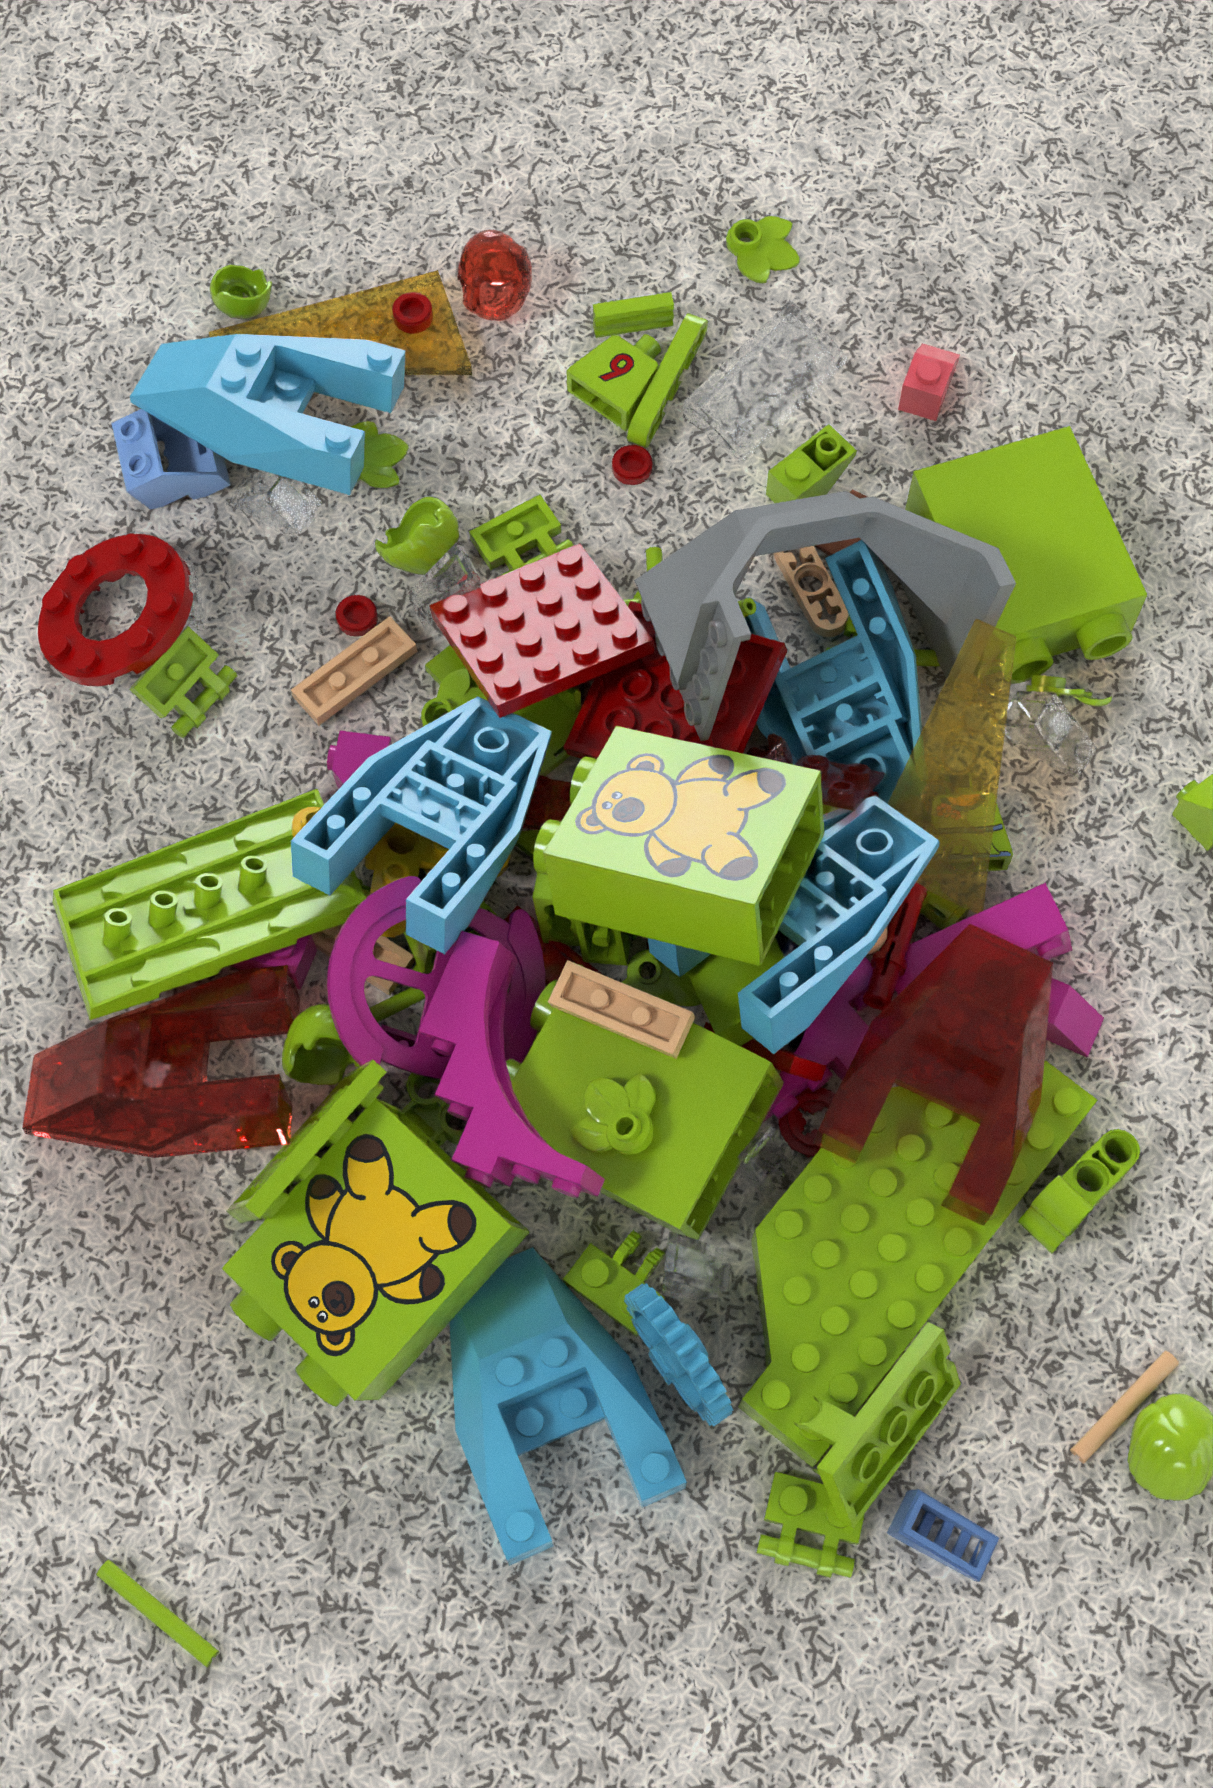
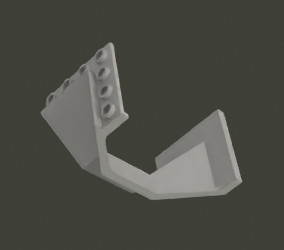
(694, 589)

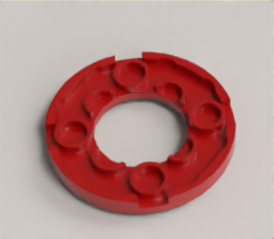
(147, 639)

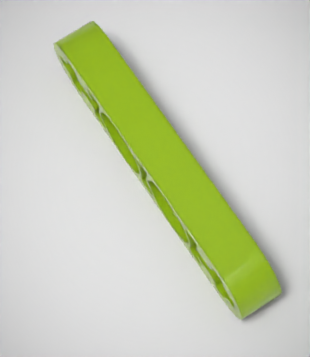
(666, 380)

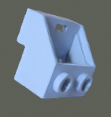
(191, 467)

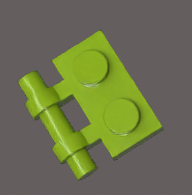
(516, 533)
(173, 675)
(806, 1507)

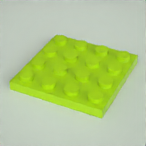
(299, 1158)

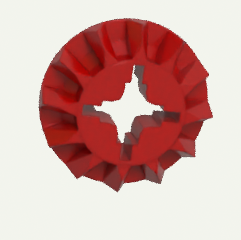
(793, 1123)

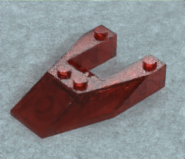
(963, 1038)
(143, 1074)

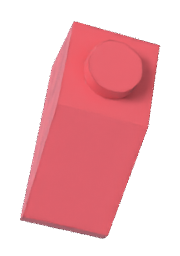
(927, 381)

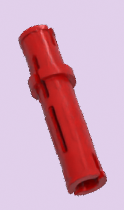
(890, 960)

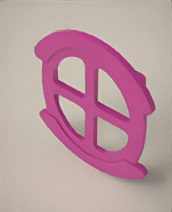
(354, 962)

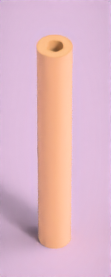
(1124, 1406)

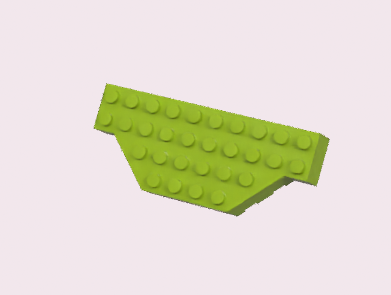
(869, 1253)

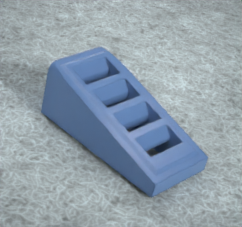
(905, 1518)

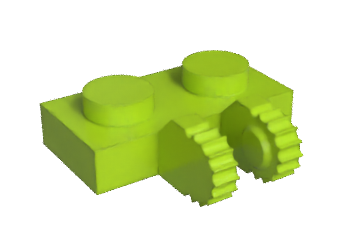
(606, 1281)

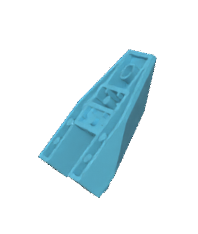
(250, 397)
(857, 696)
(451, 781)
(835, 917)
(534, 1371)

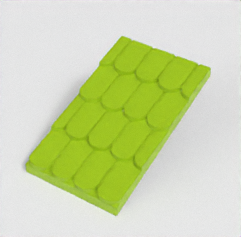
(194, 909)

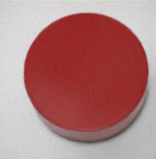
(412, 312)
(632, 465)
(356, 615)

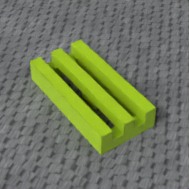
(633, 314)

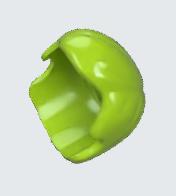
(421, 538)
(314, 1049)
(1172, 1447)

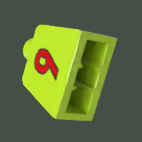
(615, 377)

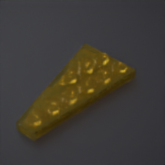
(370, 317)
(957, 766)

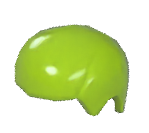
(228, 289)

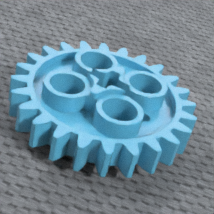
(678, 1354)

